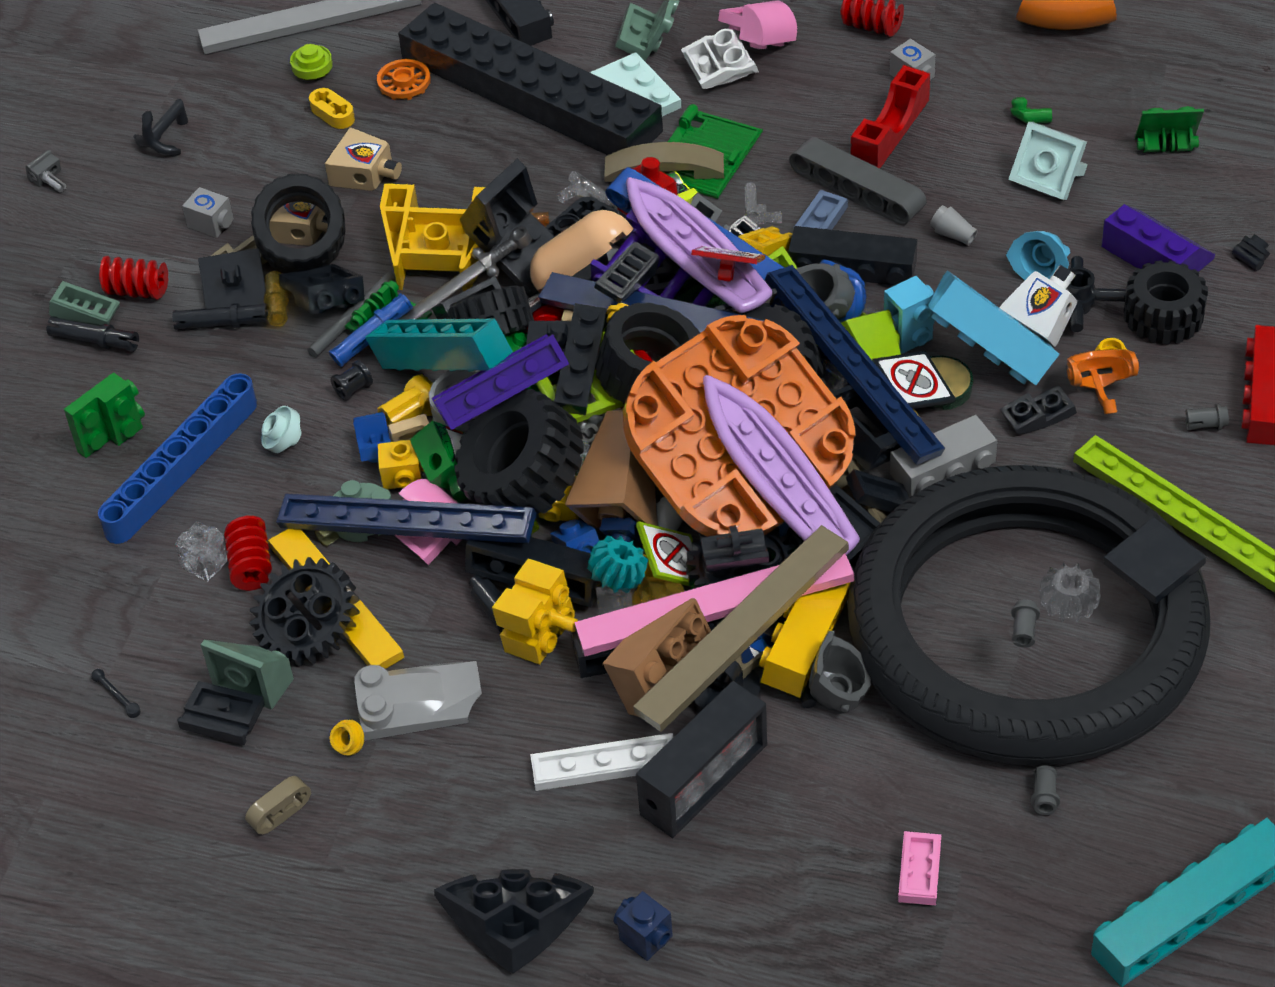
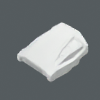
(719, 59)

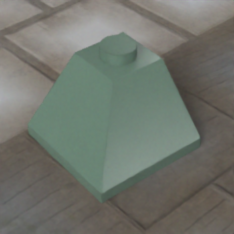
(248, 669)

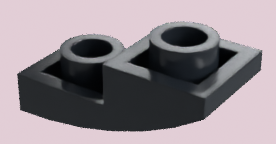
(1036, 413)

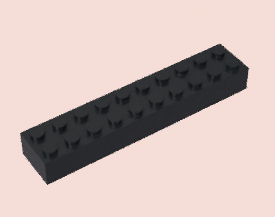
(530, 81)

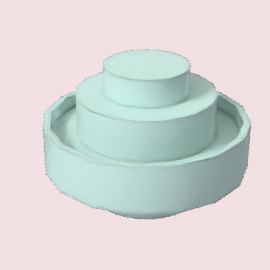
(281, 429)

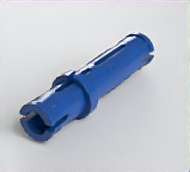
(356, 341)

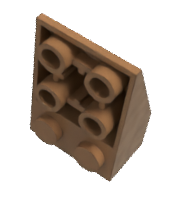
(654, 650)

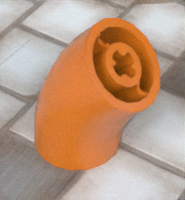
(1067, 13)

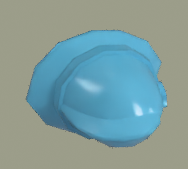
(1037, 252)

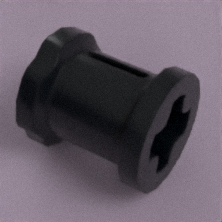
(342, 383)

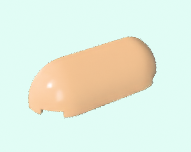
(578, 246)

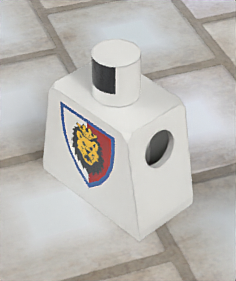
(1043, 304)

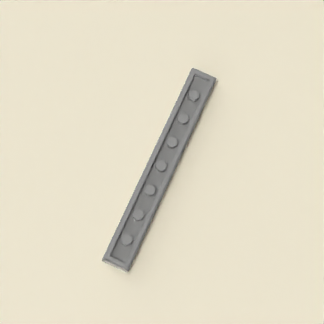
(293, 21)

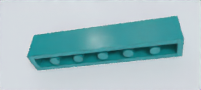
(439, 344)
(1187, 905)

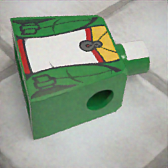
(436, 451)

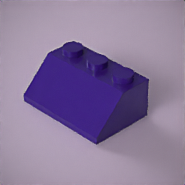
(1144, 240)

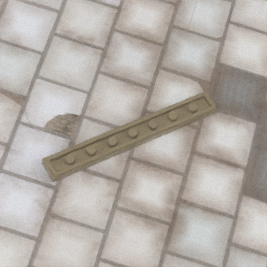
(740, 628)

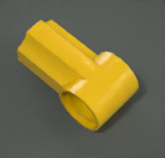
(410, 402)

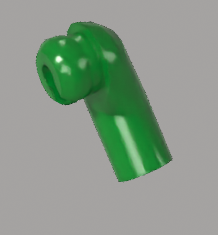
(1025, 114)

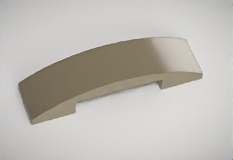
(672, 157)

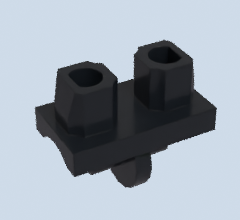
(734, 550)

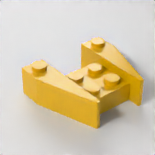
(424, 236)

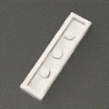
(595, 762)

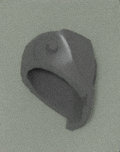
(830, 285)
(838, 675)

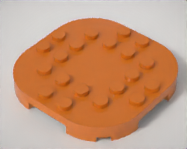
(679, 446)

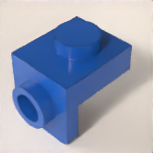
(369, 432)
(576, 535)

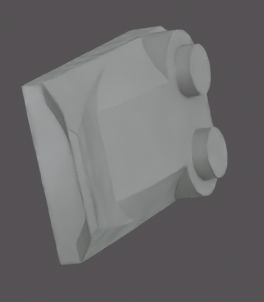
(415, 697)

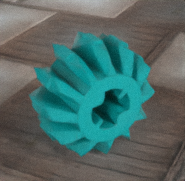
(617, 564)

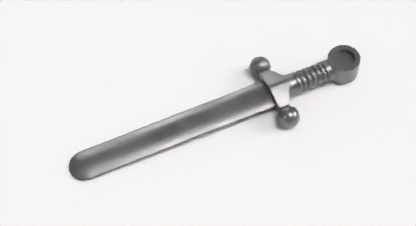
(518, 238)

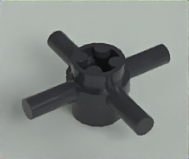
(1086, 293)

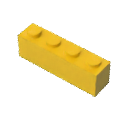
(799, 639)

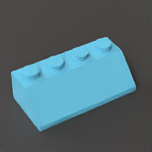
(992, 329)

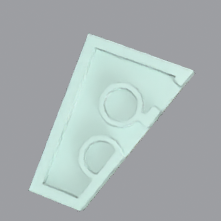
(641, 79)

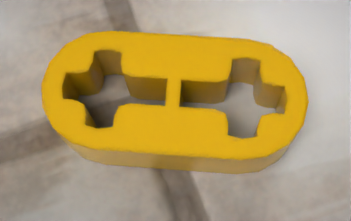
(327, 112)

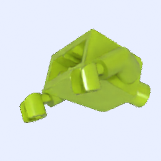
(875, 334)

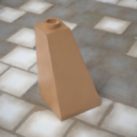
(612, 480)

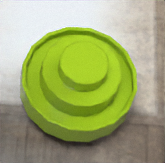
(311, 61)

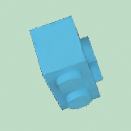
(911, 312)

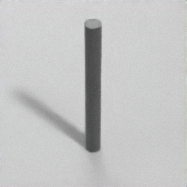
(339, 326)

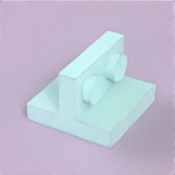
(1048, 160)

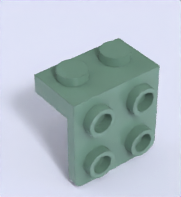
(643, 29)

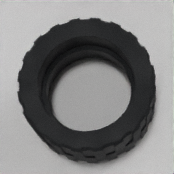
(298, 189)
(638, 328)

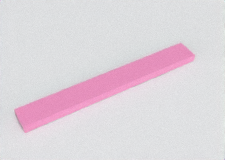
(715, 600)

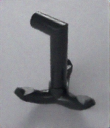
(151, 136)

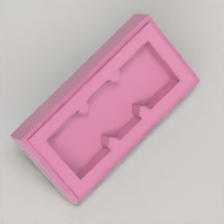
(919, 868)

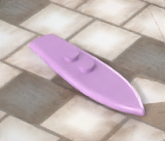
(681, 228)
(774, 463)

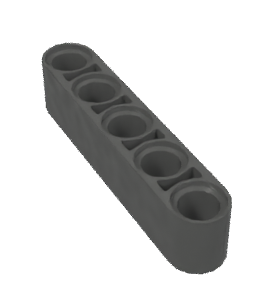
(857, 180)

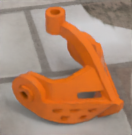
(1123, 365)

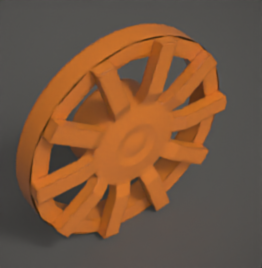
(403, 79)

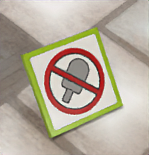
(666, 551)

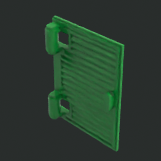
(719, 134)

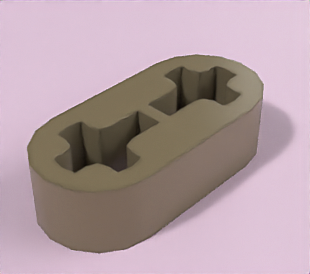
(278, 805)

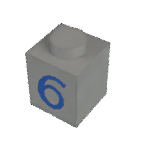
(914, 56)
(208, 212)

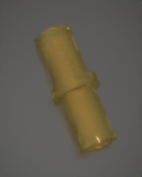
(276, 300)

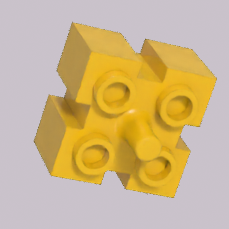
(534, 611)

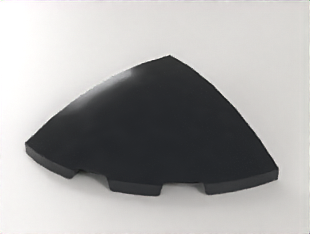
(515, 913)

